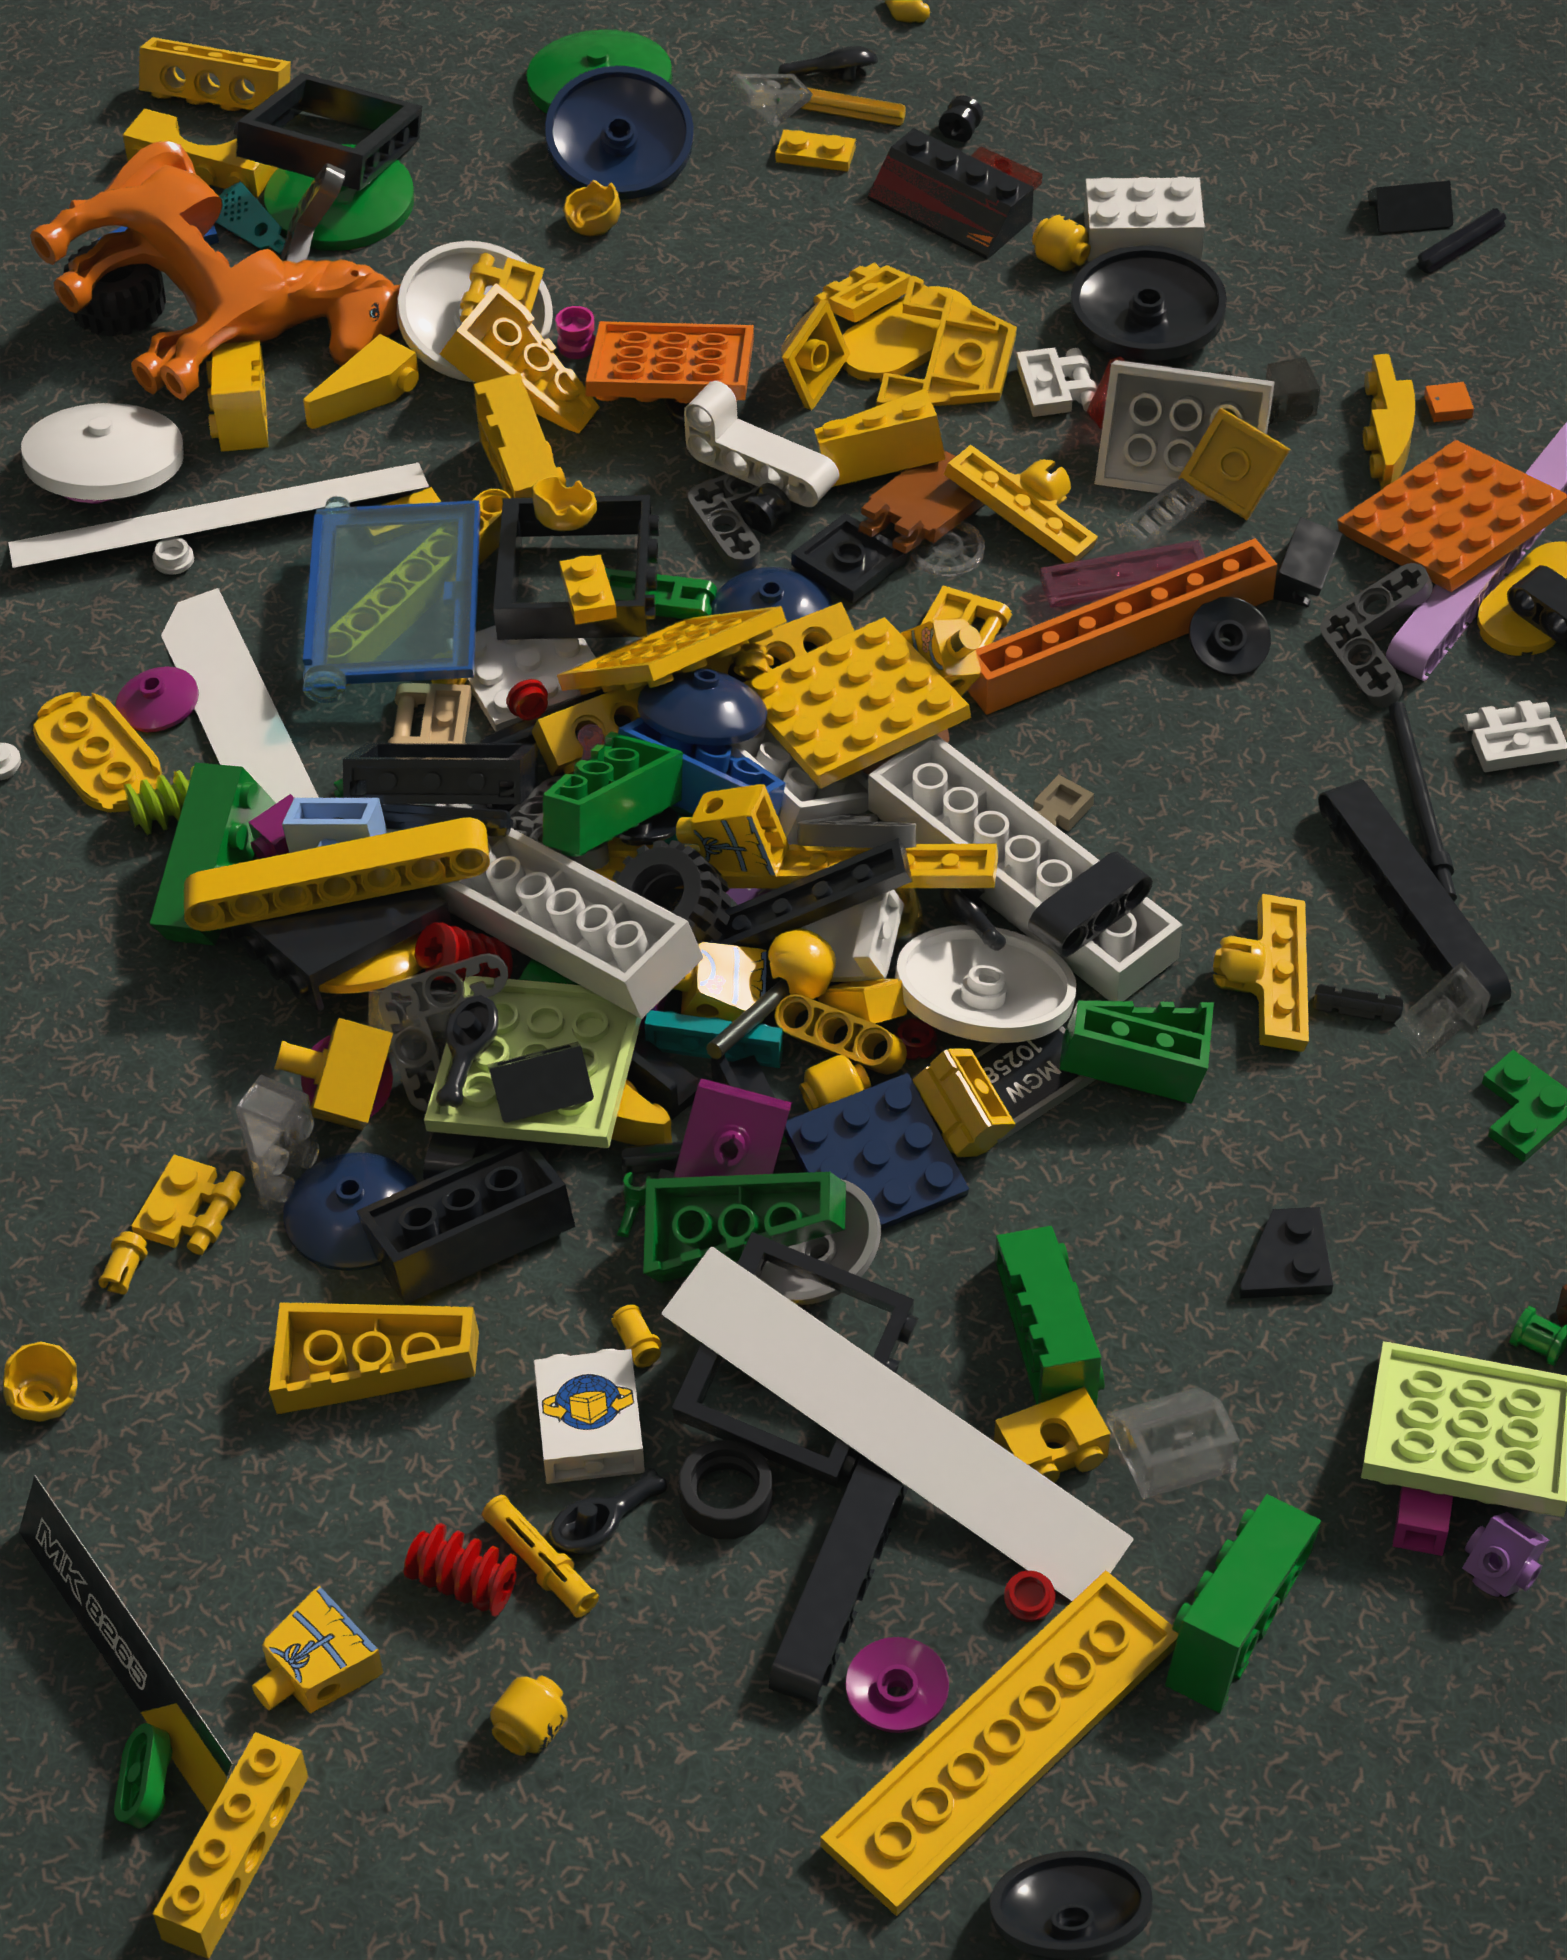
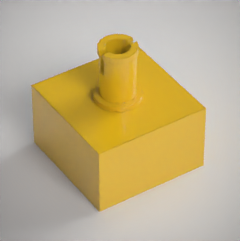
(344, 1073)

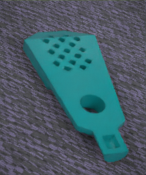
(247, 218)

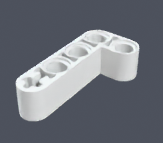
(752, 453)

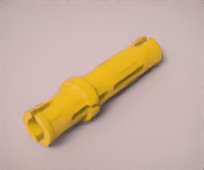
(575, 1591)

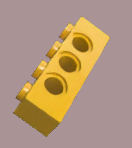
(158, 74)
(231, 1845)

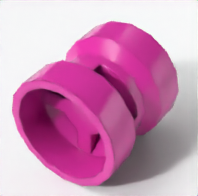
(575, 332)

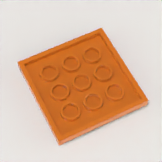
(668, 360)
(1454, 514)

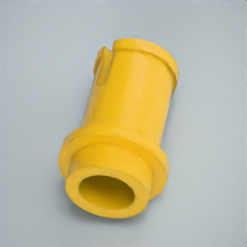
(126, 1254)
(637, 1335)

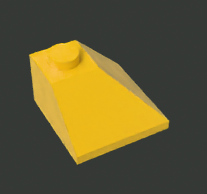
(814, 353)

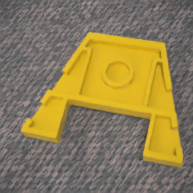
(967, 355)

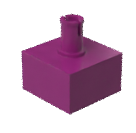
(731, 1132)

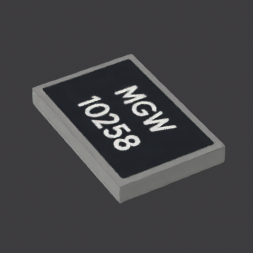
(1029, 1076)

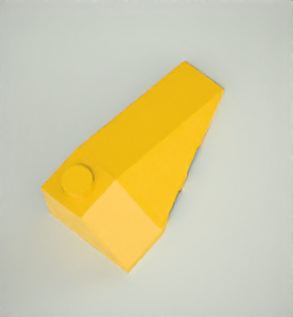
(503, 341)

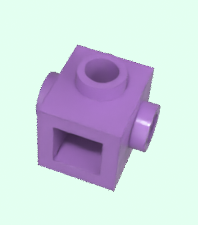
(1504, 1555)

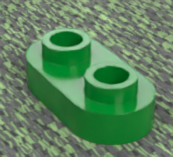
(143, 1776)

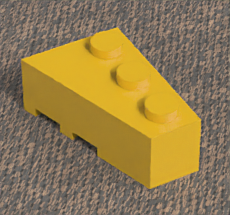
(237, 396)
(513, 435)
(883, 439)

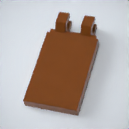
(919, 504)

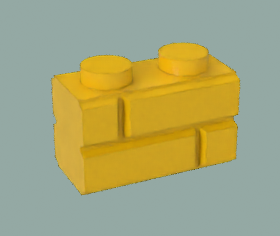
(963, 1103)

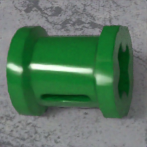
(1540, 1335)

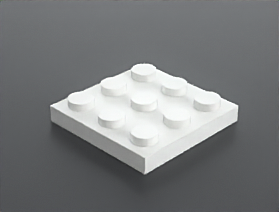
(507, 662)

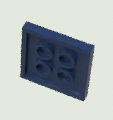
(883, 1146)

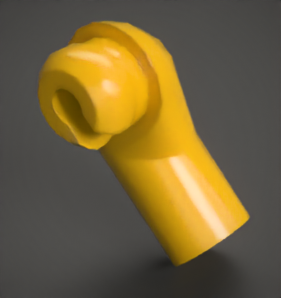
(908, 10)

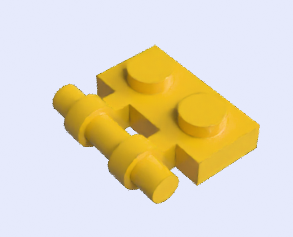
(516, 278)
(864, 291)
(176, 1199)

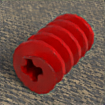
(447, 944)
(461, 1569)

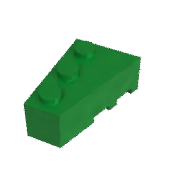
(1140, 1047)

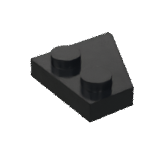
(1289, 1257)

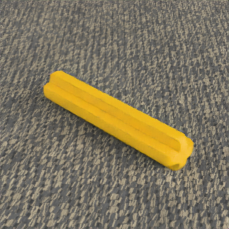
(856, 107)

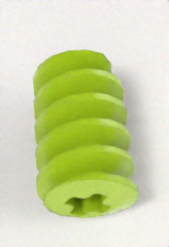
(157, 803)

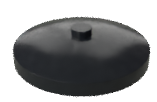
(1148, 303)

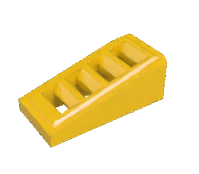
(868, 999)

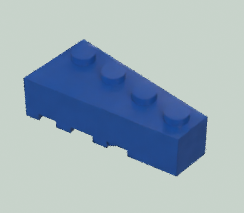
(709, 768)

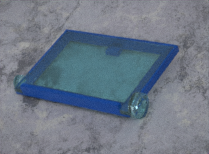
(390, 595)

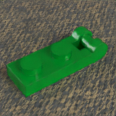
(670, 593)

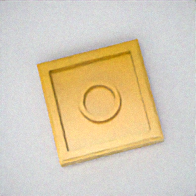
(1234, 463)

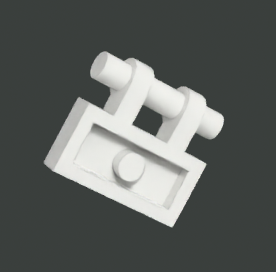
(1045, 380)
(1515, 736)

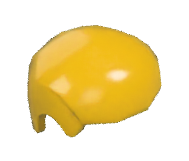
(592, 209)
(562, 506)
(803, 961)
(39, 1369)

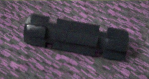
(1358, 1003)

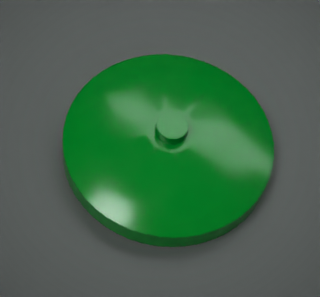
(589, 50)
(355, 215)

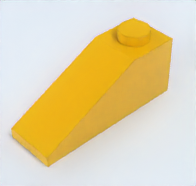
(364, 382)

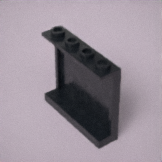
(330, 940)

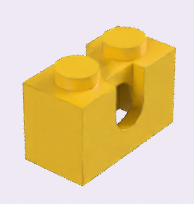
(1065, 1420)

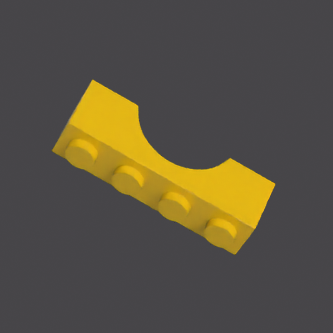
(212, 163)

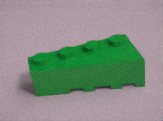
(610, 793)
(209, 835)
(722, 1212)
(1047, 1315)
(1239, 1600)

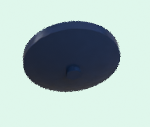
(619, 130)

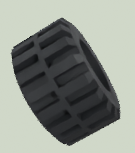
(122, 298)
(674, 865)

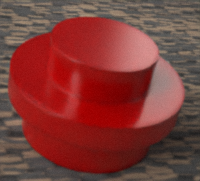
(527, 699)
(1029, 1596)

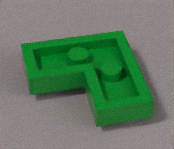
(1537, 1105)

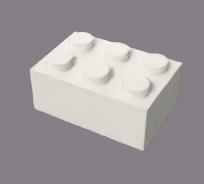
(1144, 213)

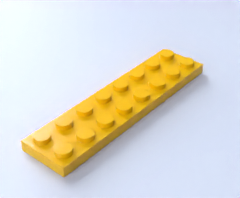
(999, 1742)

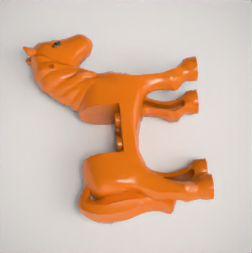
(253, 301)

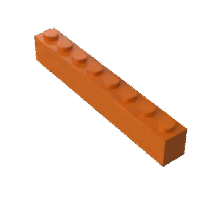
(1117, 626)

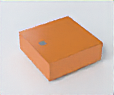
(1449, 402)

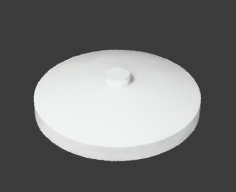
(432, 298)
(102, 451)
(984, 992)

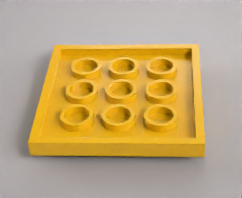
(671, 649)
(856, 702)

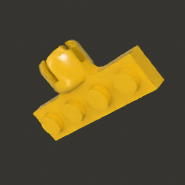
(1025, 500)
(1271, 970)

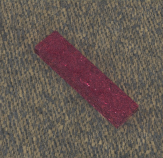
(1111, 574)

